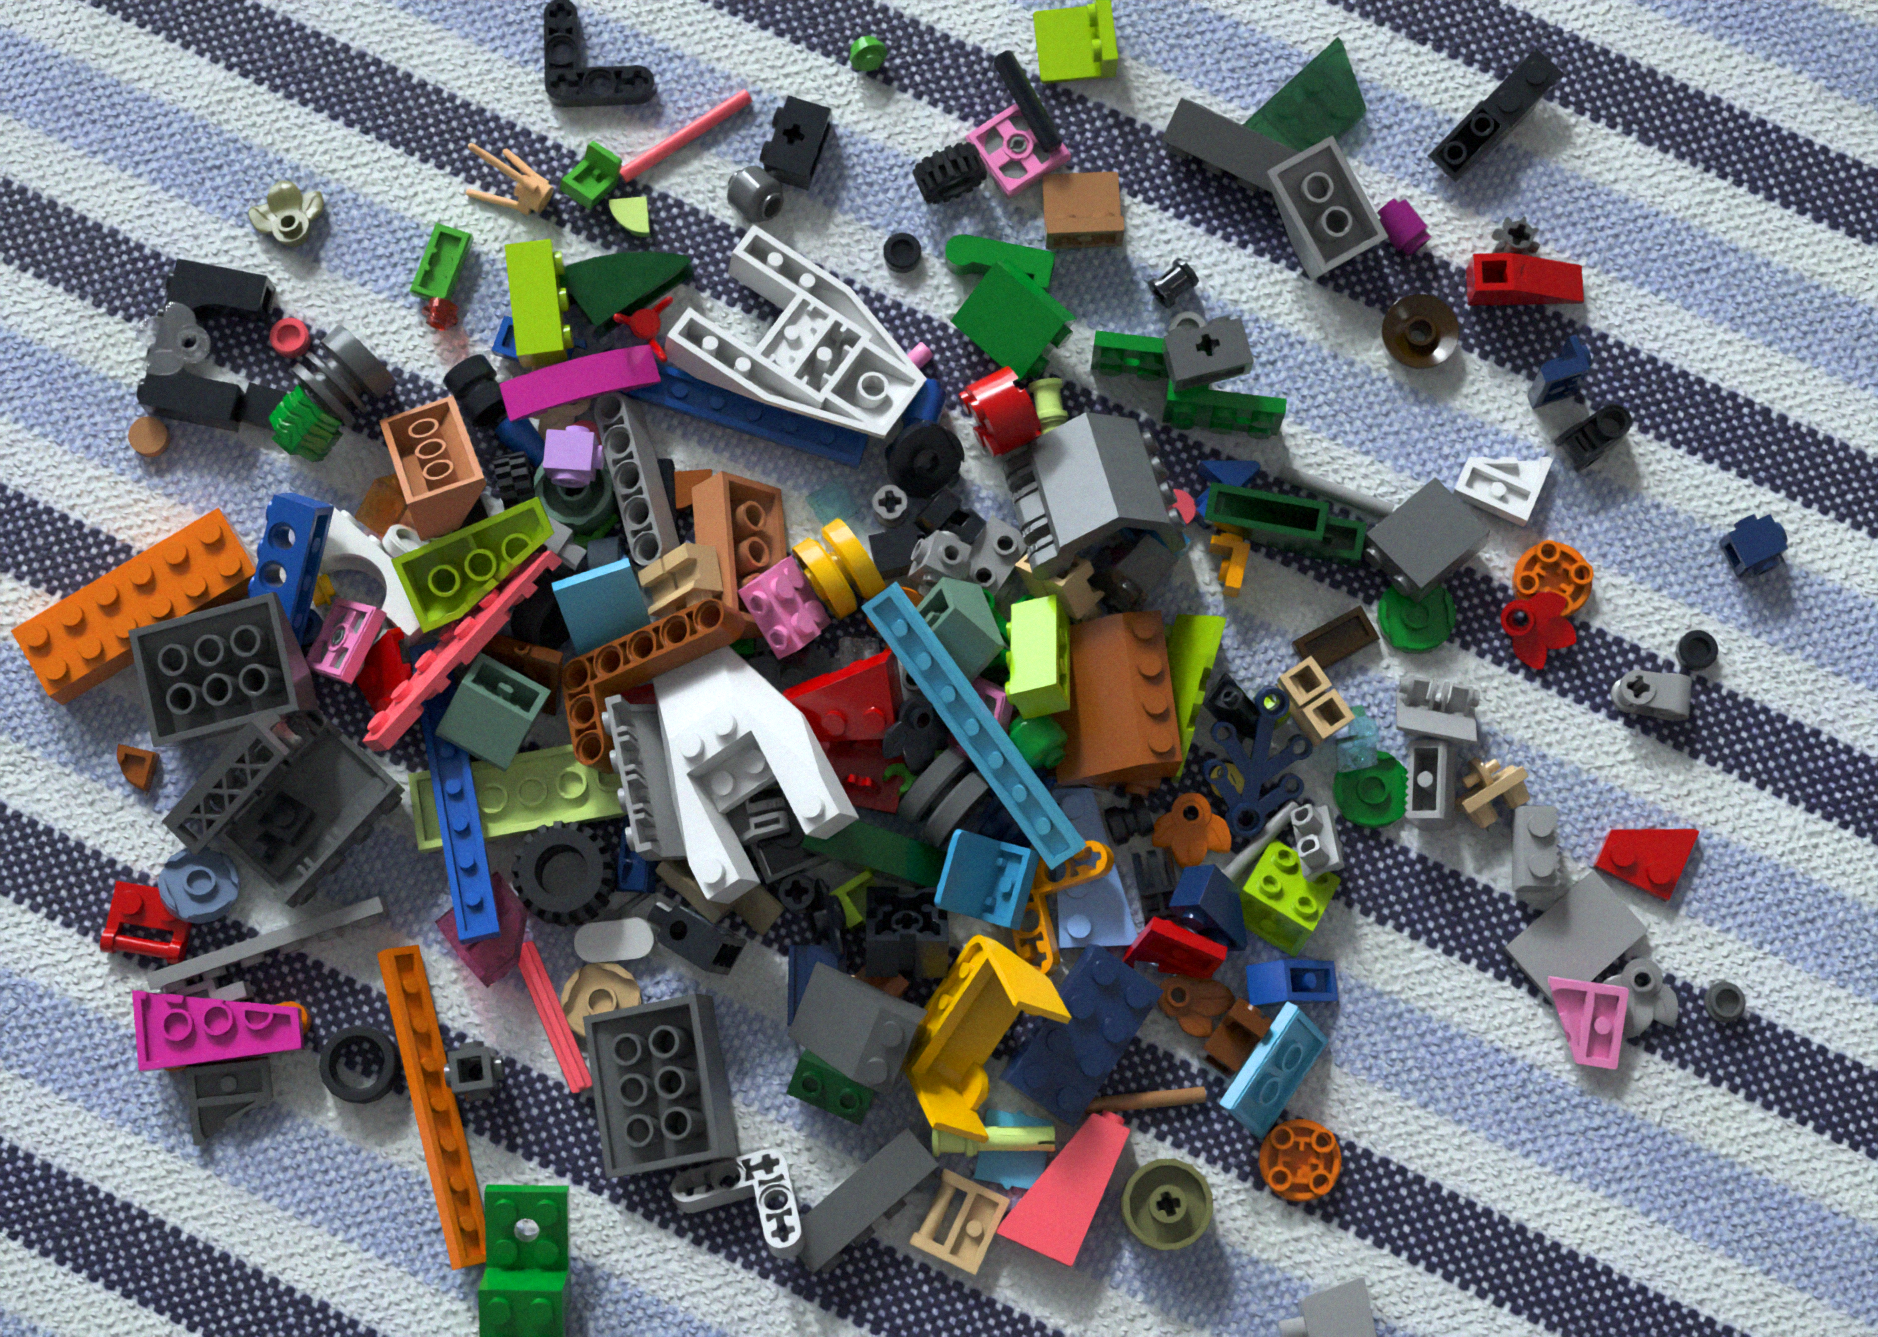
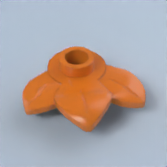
(1191, 837)

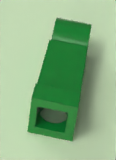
(977, 255)

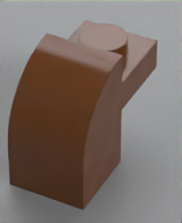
(1235, 1038)

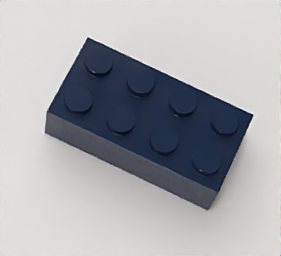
(1067, 1063)

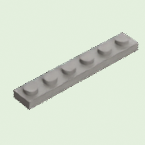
(252, 951)

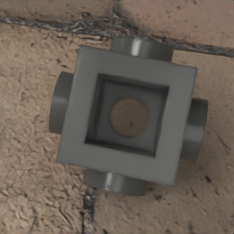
(460, 1066)

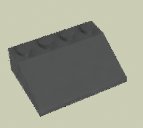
(220, 670)
(659, 1086)

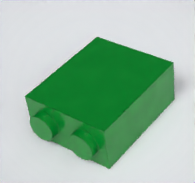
(1014, 320)

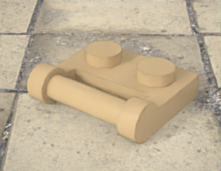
(972, 1228)

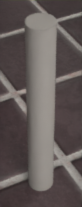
(1336, 492)
(1260, 841)

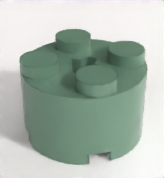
(580, 512)

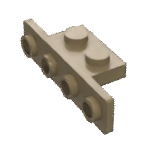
(755, 906)

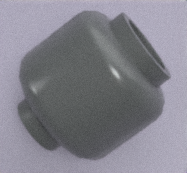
(755, 194)

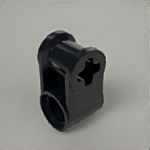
(1589, 440)

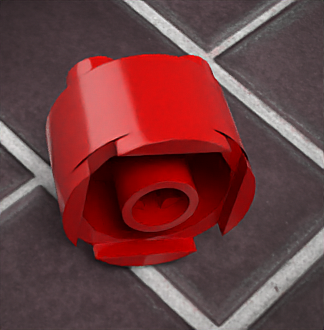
(1001, 411)

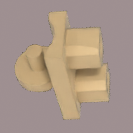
(1505, 783)

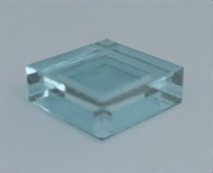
(832, 502)

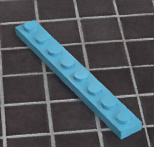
(973, 725)

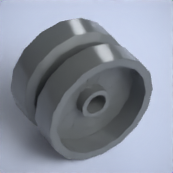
(940, 792)

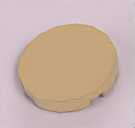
(610, 990)

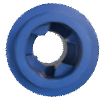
(522, 437)

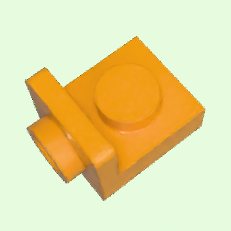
(1231, 570)

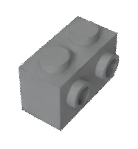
(995, 557)

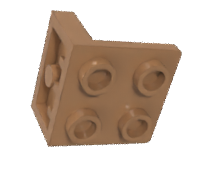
(1082, 210)

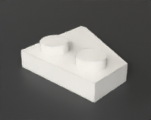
(1503, 485)

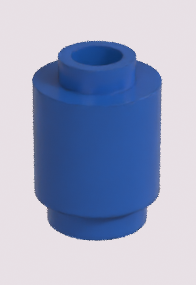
(926, 405)

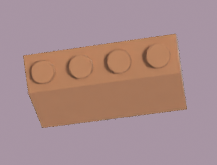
(434, 465)
(747, 531)

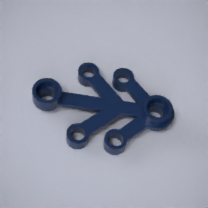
(1256, 768)

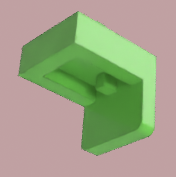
(593, 176)

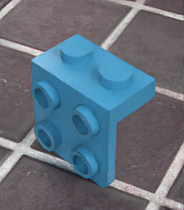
(986, 879)

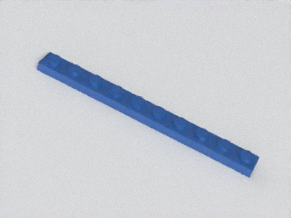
(728, 409)

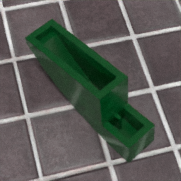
(622, 284)
(1286, 523)
(882, 853)

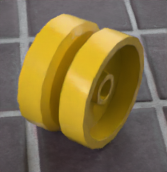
(834, 571)

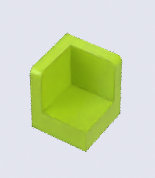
(854, 899)

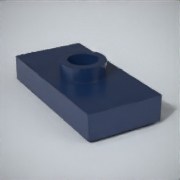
(634, 872)

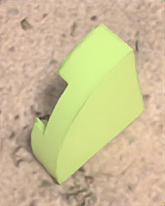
(632, 214)

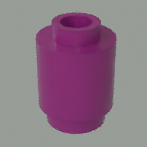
(1403, 226)

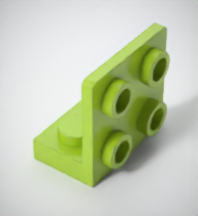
(1076, 43)
(1281, 902)

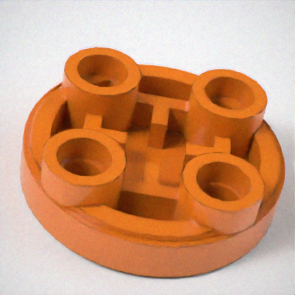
(1554, 569)
(1300, 1160)

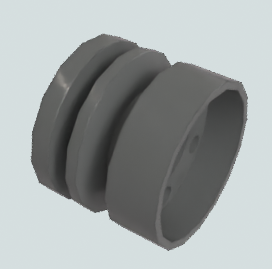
(344, 376)

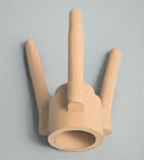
(531, 189)

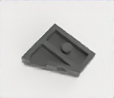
(225, 1093)

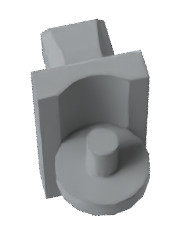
(1317, 841)

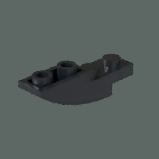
(1496, 116)

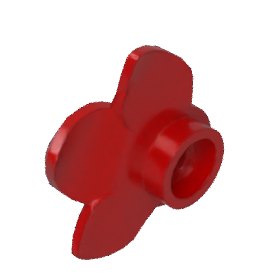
(1543, 630)

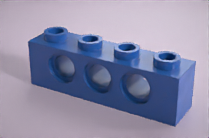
(301, 562)

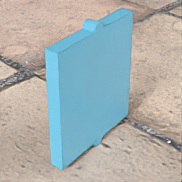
(1011, 1167)

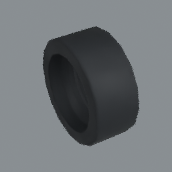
(529, 615)
(340, 1040)

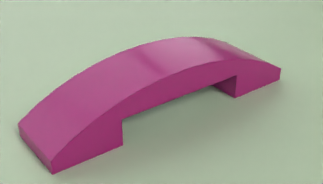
(579, 380)

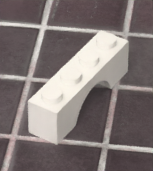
(352, 549)

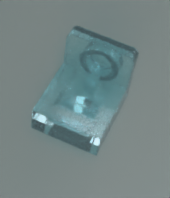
(1360, 746)

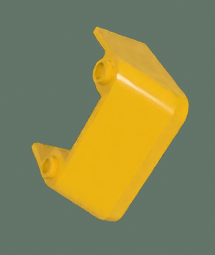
(964, 1027)

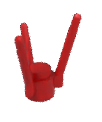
(646, 325)

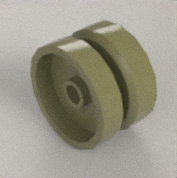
(1190, 1200)

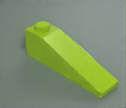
(462, 567)
(1191, 656)

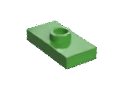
(441, 263)

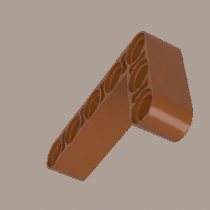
(634, 661)

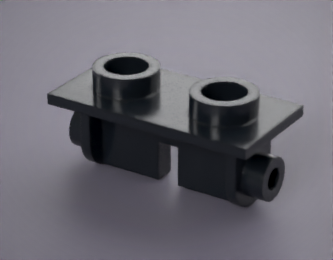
(1231, 704)

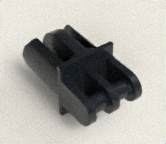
(1158, 890)

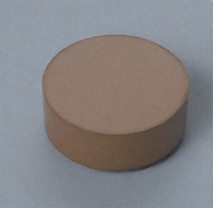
(149, 436)

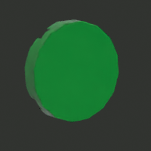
(1415, 626)
(1373, 794)

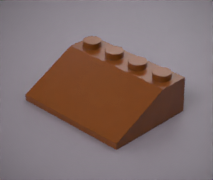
(1119, 702)

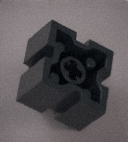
(905, 933)

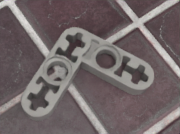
(762, 1186)

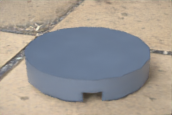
(199, 886)

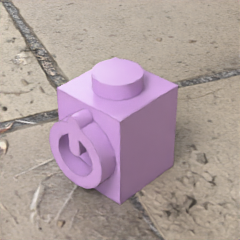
(572, 456)

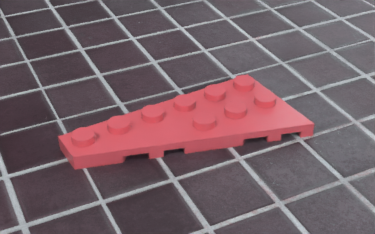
(459, 643)

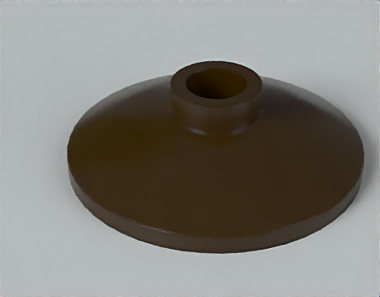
(1421, 314)

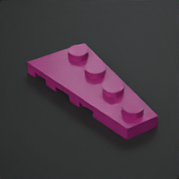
(196, 1031)

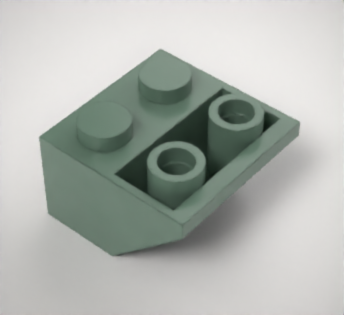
(962, 624)
(492, 712)

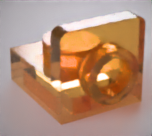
(382, 505)

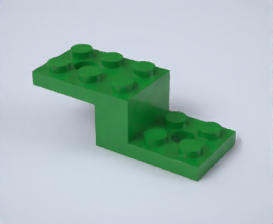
(1191, 407)
(526, 1275)

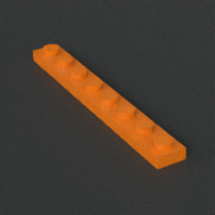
(434, 1105)

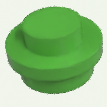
(867, 53)

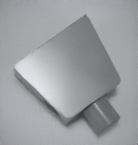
(1333, 1312)

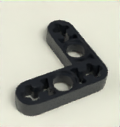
(571, 70)

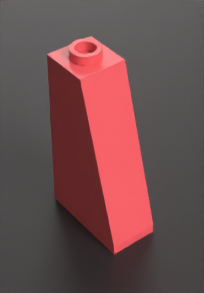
(1065, 1197)

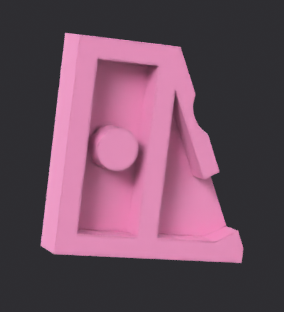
(1591, 1019)

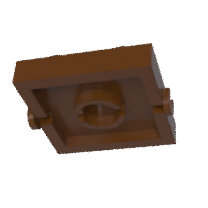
(531, 661)

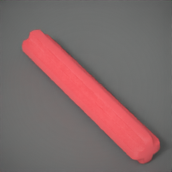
(553, 1019)

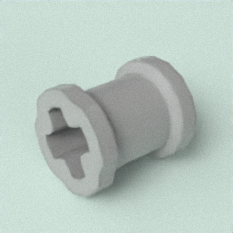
(880, 499)

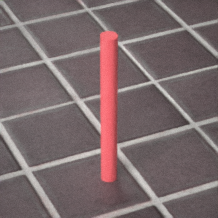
(685, 135)

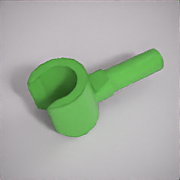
(582, 540)

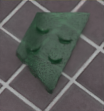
(1314, 103)

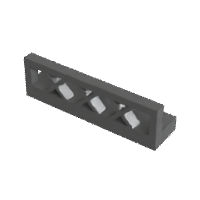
(219, 779)

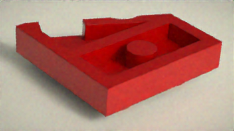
(1646, 858)

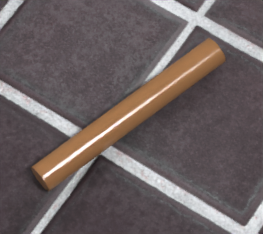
(1147, 1100)

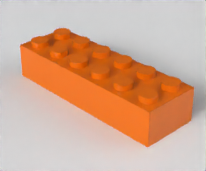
(87, 633)

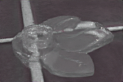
(166, 340)

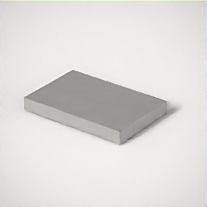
(1576, 935)

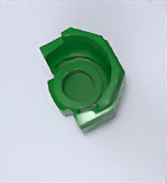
(304, 427)

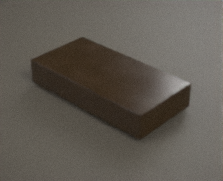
(1337, 639)

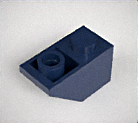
(1210, 906)

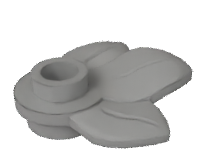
(1648, 1001)

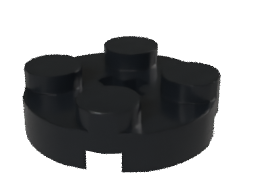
(910, 445)

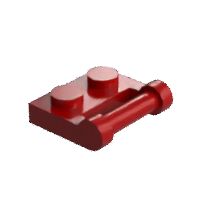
(143, 908)

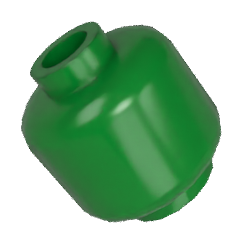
(1039, 740)

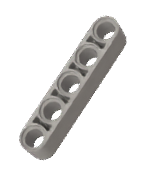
(626, 467)

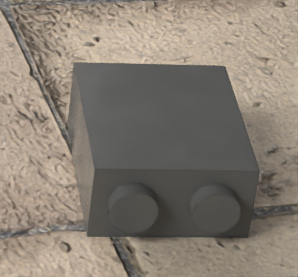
(1425, 541)

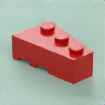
(853, 701)

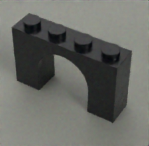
(208, 293)

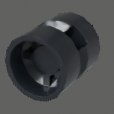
(475, 386)
(946, 514)

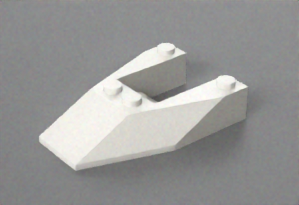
(817, 359)
(725, 742)

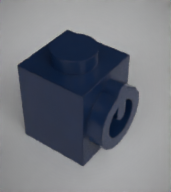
(1755, 545)

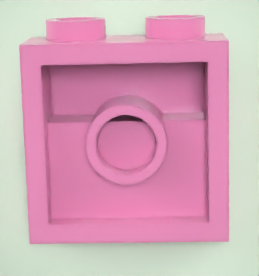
(785, 607)

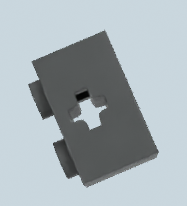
(1192, 367)

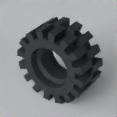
(950, 173)
(514, 479)

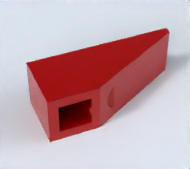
(1522, 280)

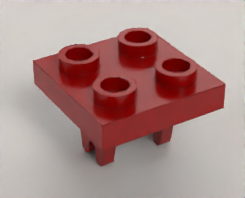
(860, 772)

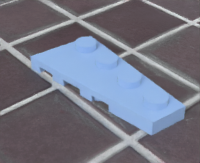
(1096, 909)

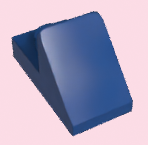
(1223, 472)

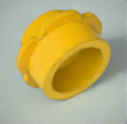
(323, 591)

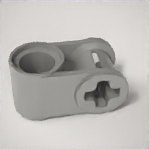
(1659, 696)

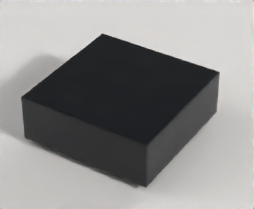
(259, 404)

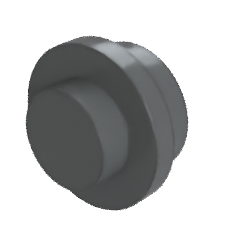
(1724, 1002)

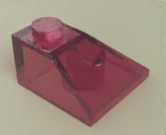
(496, 956)

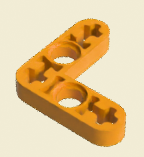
(1043, 886)

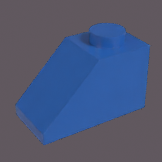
(1291, 981)

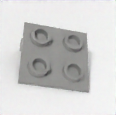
(1436, 716)

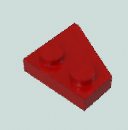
(383, 670)
(1175, 950)

